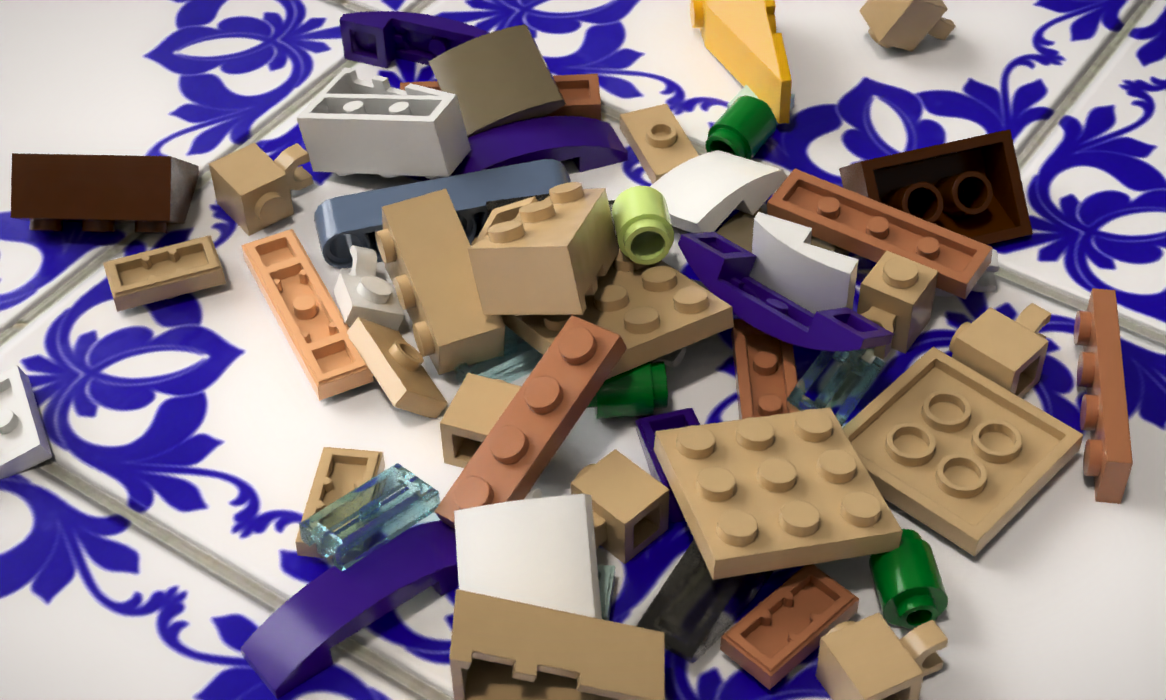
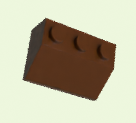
(958, 185)
(101, 191)

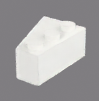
(383, 129)

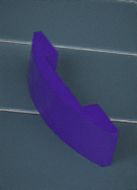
(415, 37)
(583, 139)
(726, 273)
(337, 604)

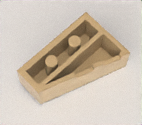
(546, 254)
(436, 283)
(549, 654)

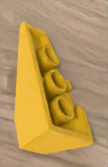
(747, 45)

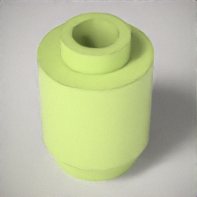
(643, 225)

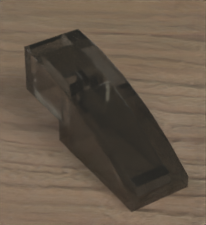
(696, 608)

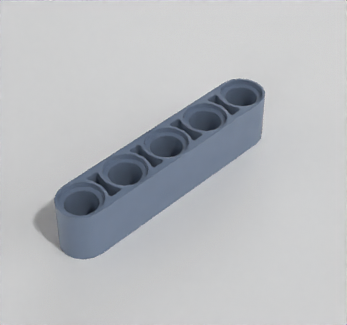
(357, 216)

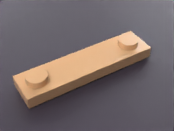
(306, 314)

